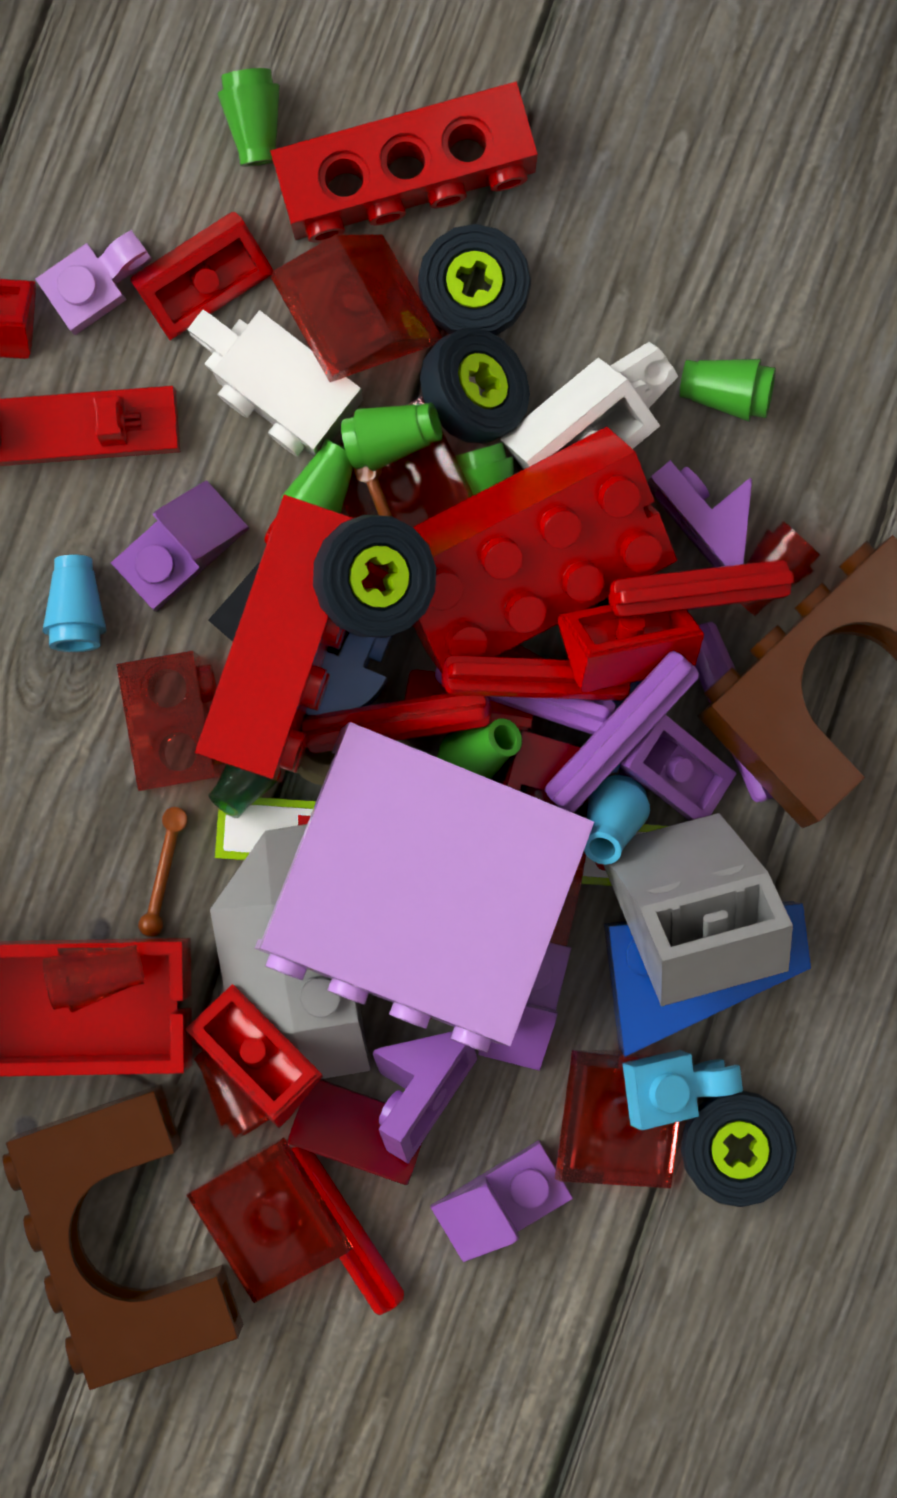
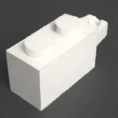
(277, 378)
(592, 400)

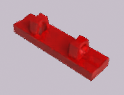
(89, 425)

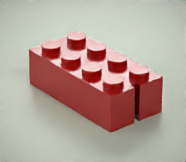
(539, 548)
(276, 652)
(122, 1034)

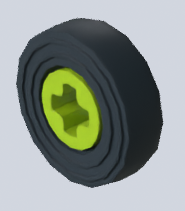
(460, 252)
(457, 400)
(342, 567)
(739, 1182)

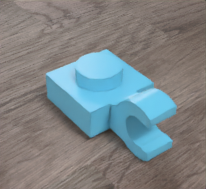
(667, 1087)

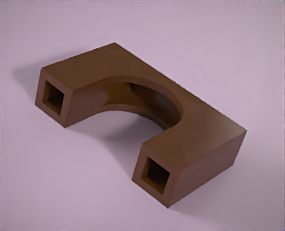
(764, 709)
(111, 1326)

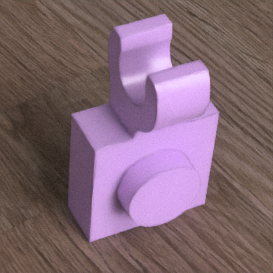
(85, 285)

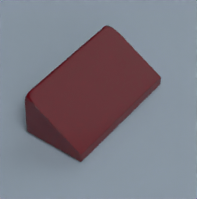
(346, 1129)

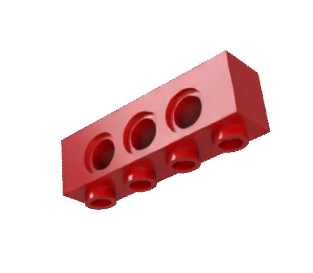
(489, 117)

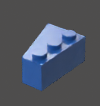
(637, 1008)

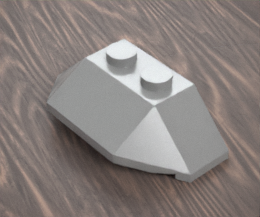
(313, 1019)

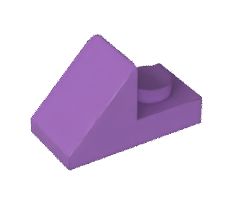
(716, 531)
(180, 544)
(678, 770)
(539, 1014)
(431, 1074)
(501, 1203)

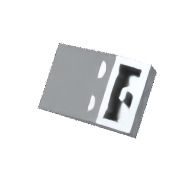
(700, 909)

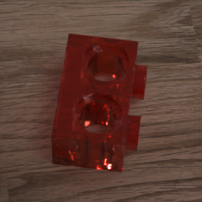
(153, 726)

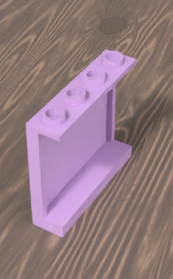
(425, 888)

